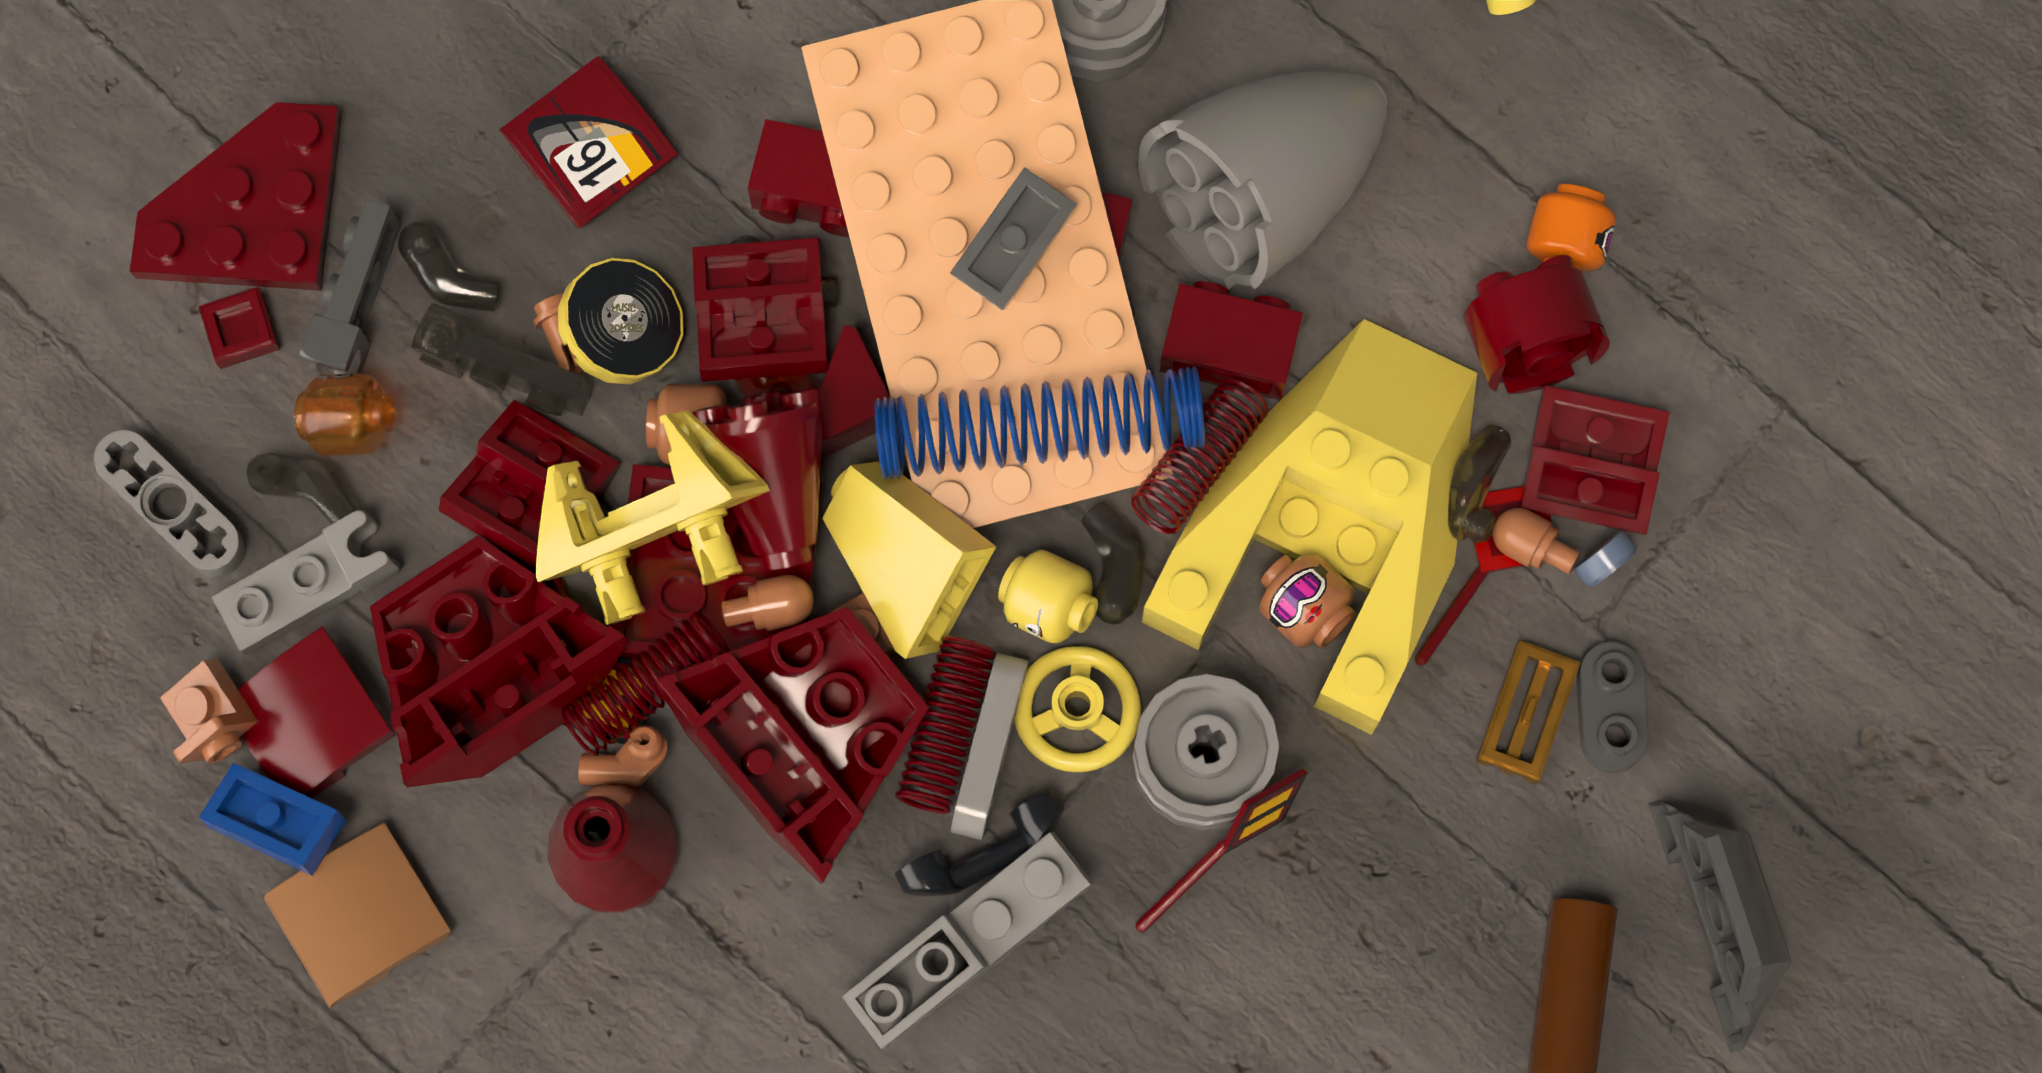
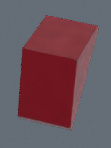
(849, 394)

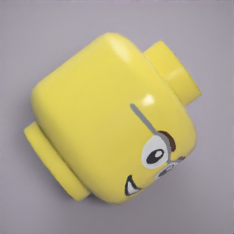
(1048, 596)

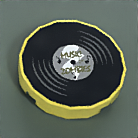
(620, 321)

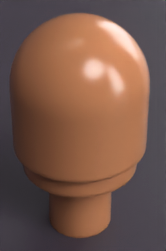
(1532, 541)
(771, 603)

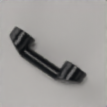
(933, 876)

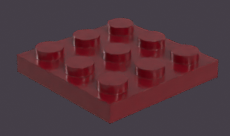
(672, 583)

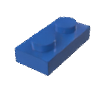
(272, 819)

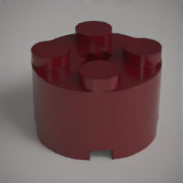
(1535, 326)

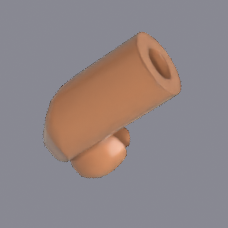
(630, 765)

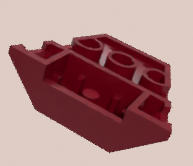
(482, 662)
(800, 729)

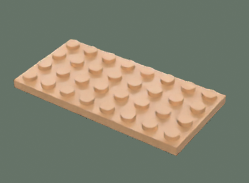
(923, 144)

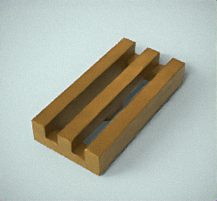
(1509, 762)

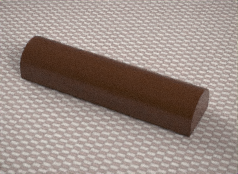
(1573, 987)

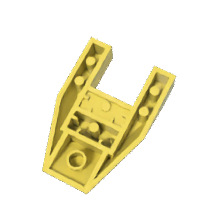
(1347, 471)

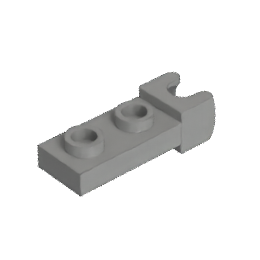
(304, 583)

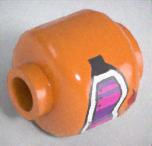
(1572, 224)

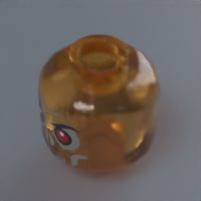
(344, 414)

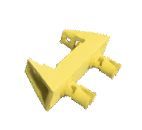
(581, 539)

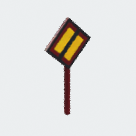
(1253, 818)

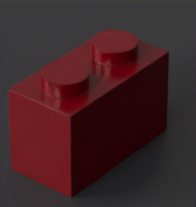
(1231, 338)

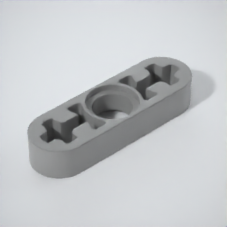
(151, 461)
(989, 747)

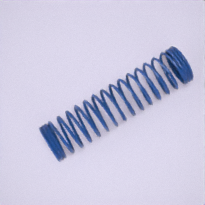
(894, 428)

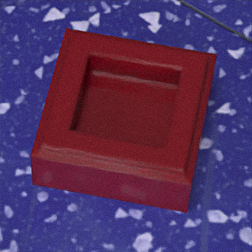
(239, 328)

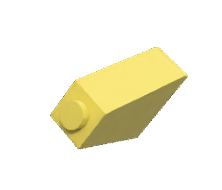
(906, 555)

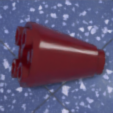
(782, 444)
(626, 866)

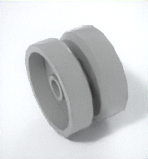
(1109, 36)
(1211, 714)

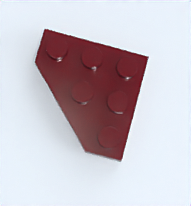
(249, 208)

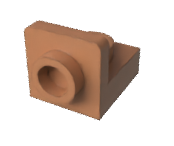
(208, 713)

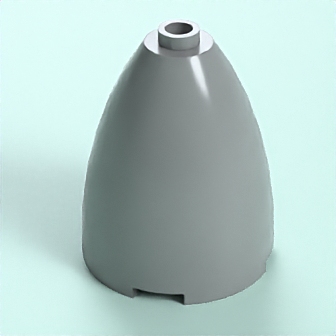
(1267, 162)

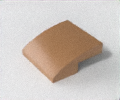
(357, 915)

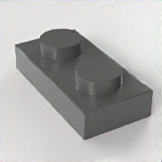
(1013, 239)

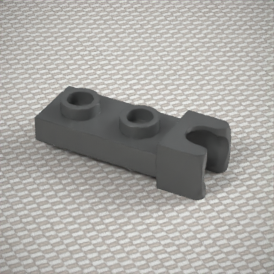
(337, 341)

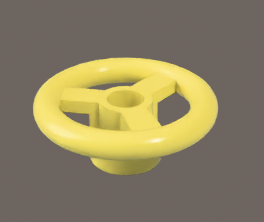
(1078, 685)

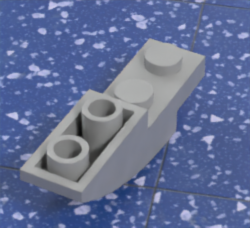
(968, 941)

